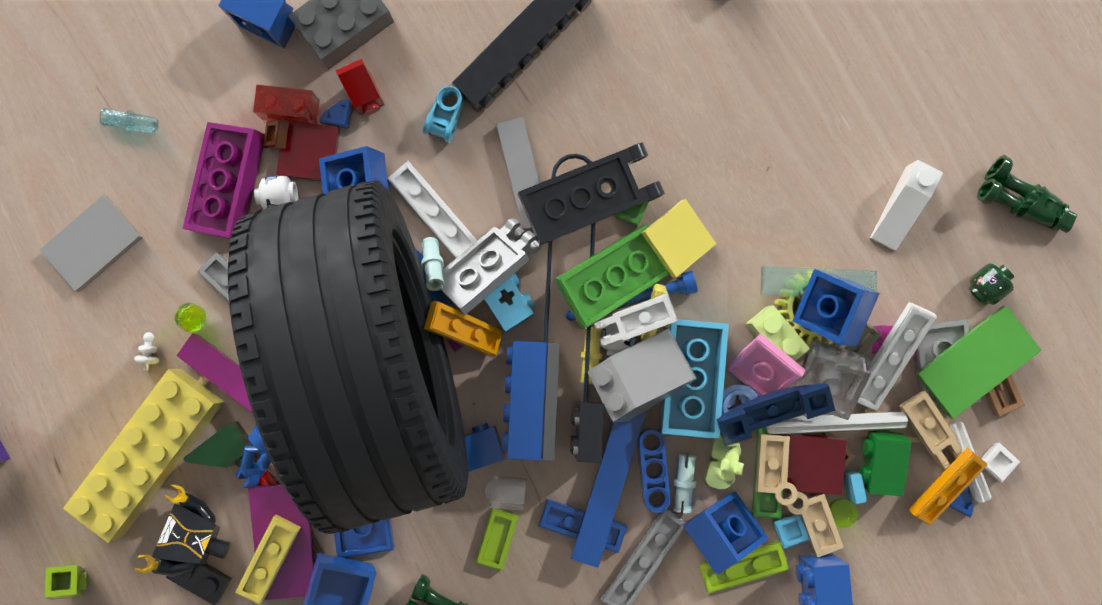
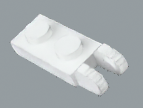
(639, 319)

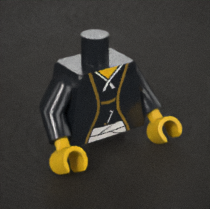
(186, 538)

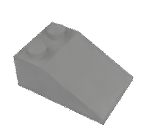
(641, 376)

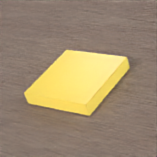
(679, 238)

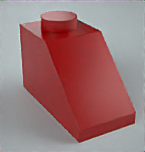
(360, 87)

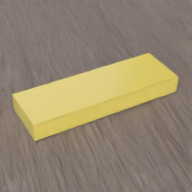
(268, 559)

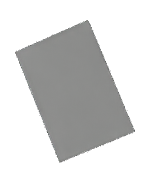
(91, 243)
(935, 342)

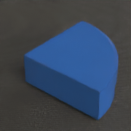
(338, 114)
(963, 503)

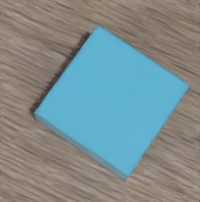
(854, 487)
(790, 530)

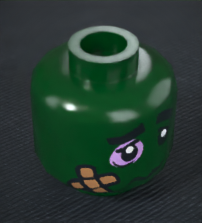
(991, 284)

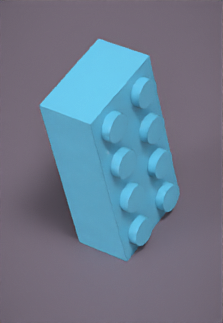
(699, 404)

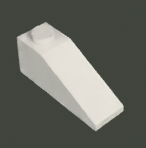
(906, 204)

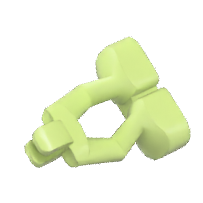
(722, 471)

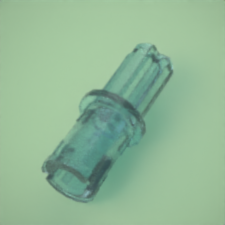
(128, 121)

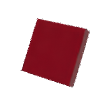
(303, 149)
(816, 463)

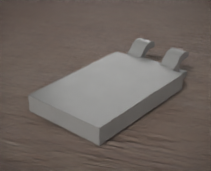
(487, 264)

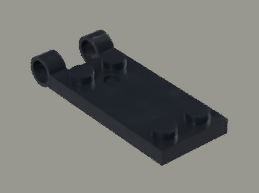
(576, 197)

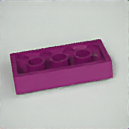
(223, 179)

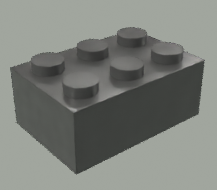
(340, 26)

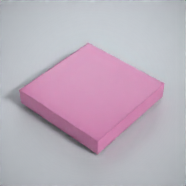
(765, 367)

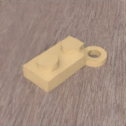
(773, 467)
(818, 523)

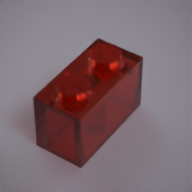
(286, 104)

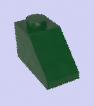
(222, 448)

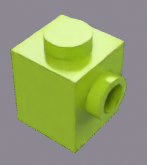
(65, 582)

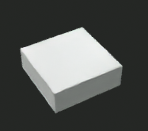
(999, 462)

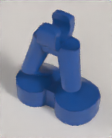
(248, 468)

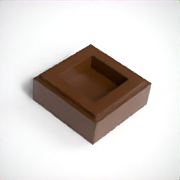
(275, 134)

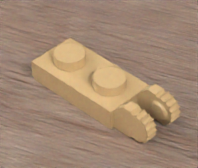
(931, 428)

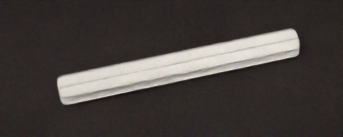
(832, 423)

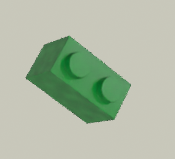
(885, 463)

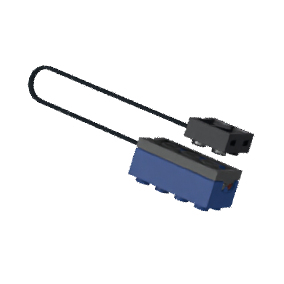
(535, 389)

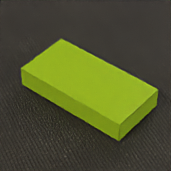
(497, 539)

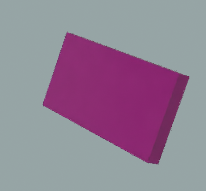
(298, 566)

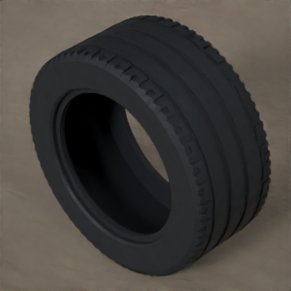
(335, 375)

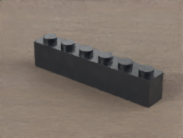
(515, 49)

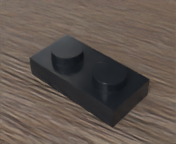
(204, 582)

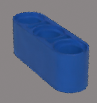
(658, 482)

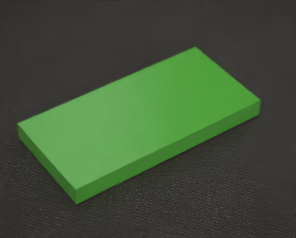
(611, 277)
(978, 362)

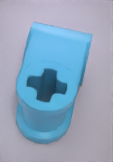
(444, 116)

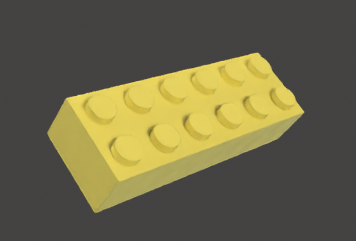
(143, 455)

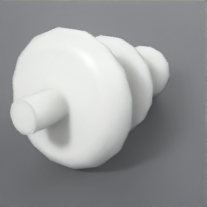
(147, 350)

